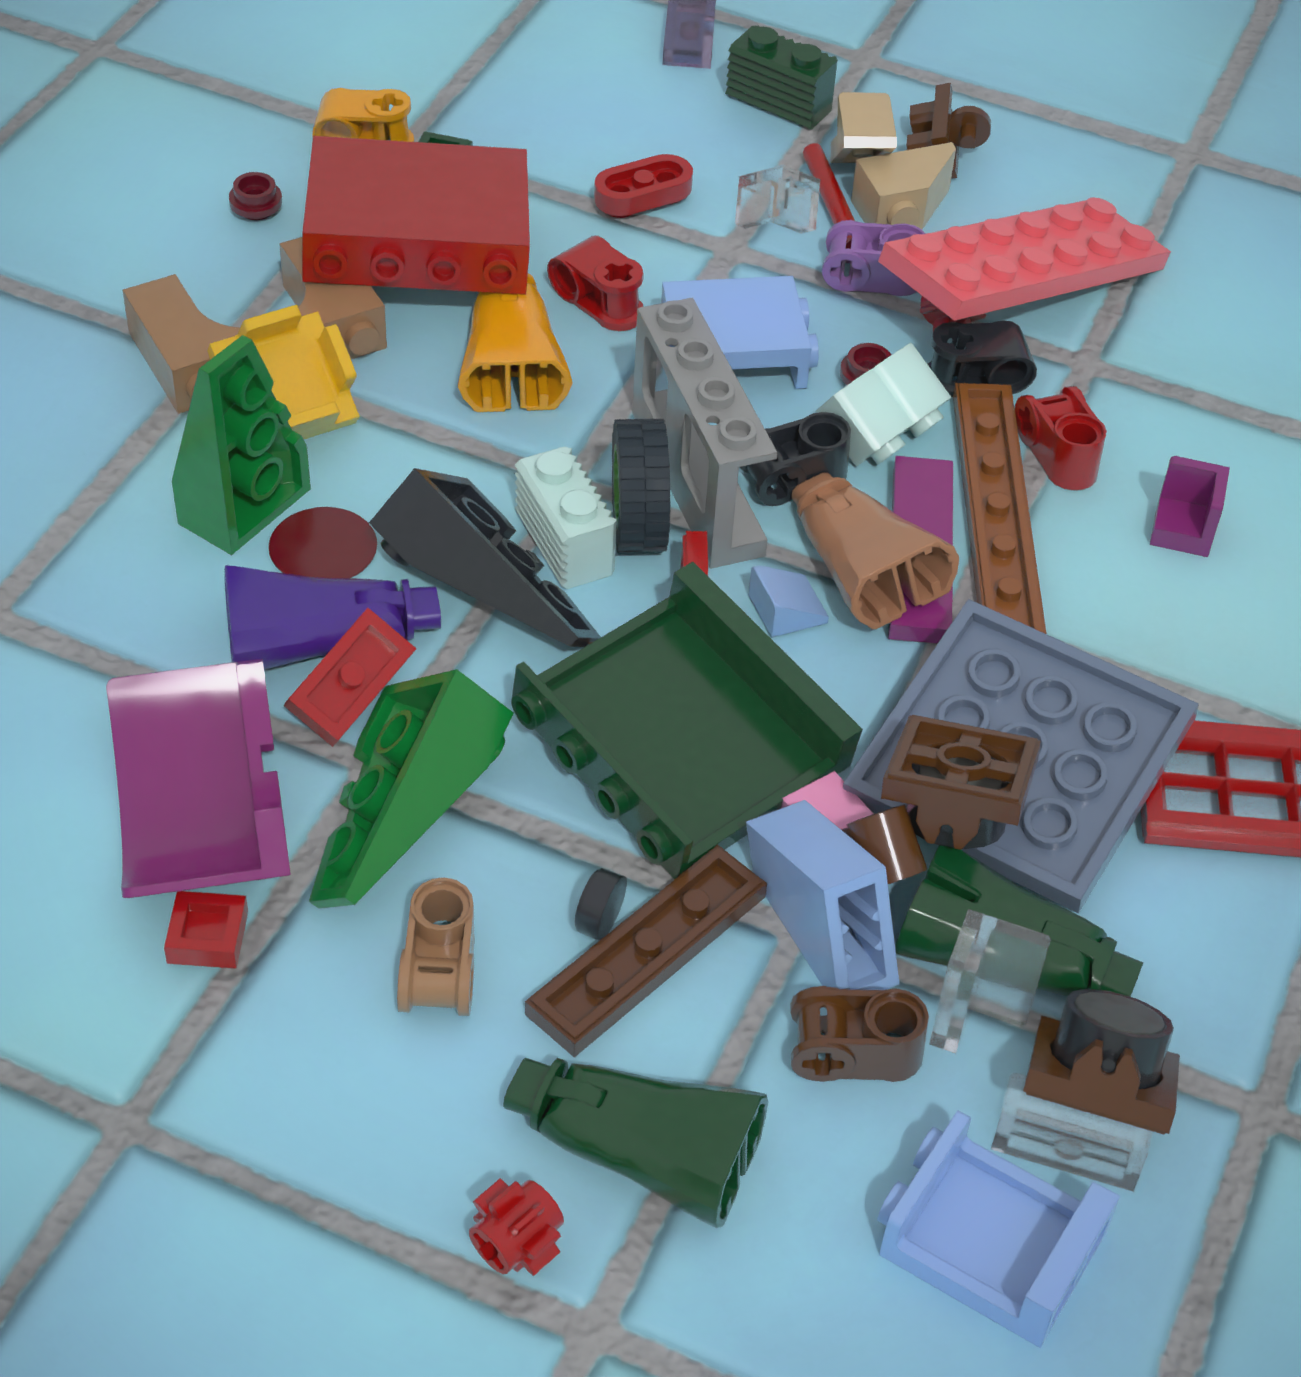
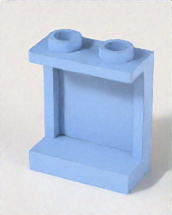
(754, 321)
(992, 1231)

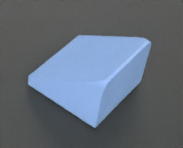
(785, 600)

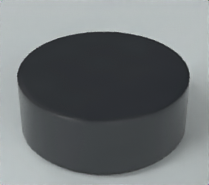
(600, 903)

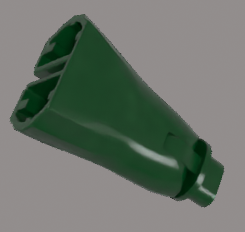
(955, 881)
(660, 1133)

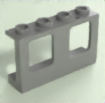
(701, 455)

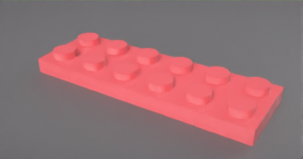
(1023, 257)

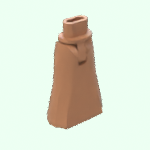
(873, 550)

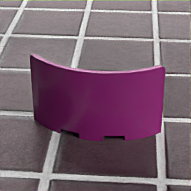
(196, 779)

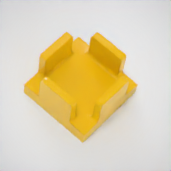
(307, 368)

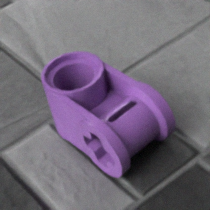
(866, 247)

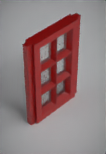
(1229, 791)

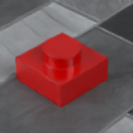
(206, 929)

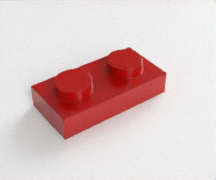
(349, 677)

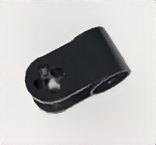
(982, 355)
(803, 451)

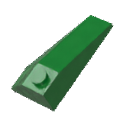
(237, 452)
(417, 758)

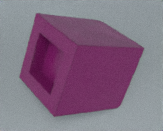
(1189, 506)

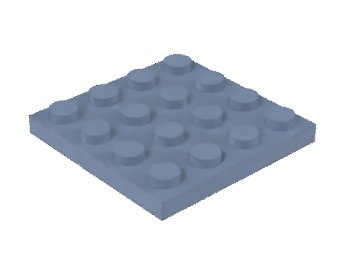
(1098, 755)

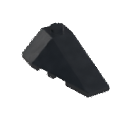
(464, 541)

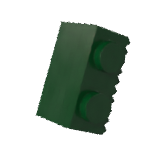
(781, 76)

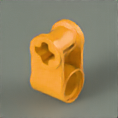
(364, 115)

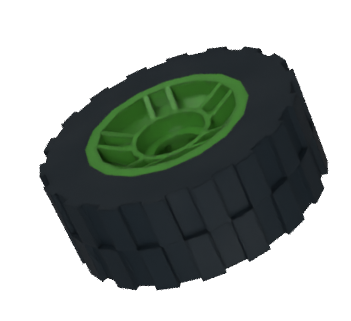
(641, 485)

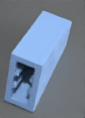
(827, 896)

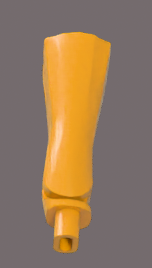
(509, 340)

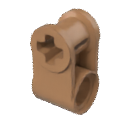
(438, 959)

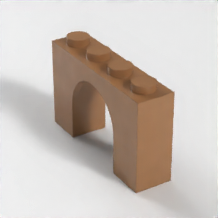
(177, 335)

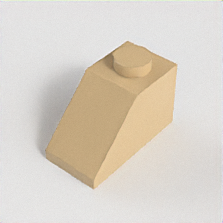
(903, 185)

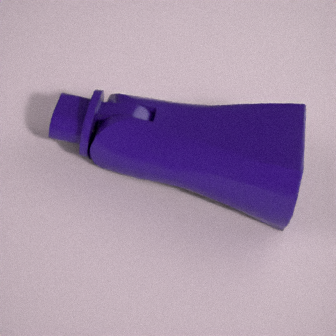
(304, 616)

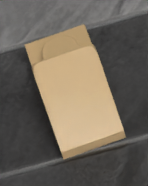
(863, 127)

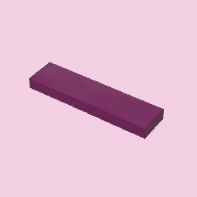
(925, 498)

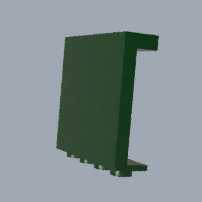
(686, 722)

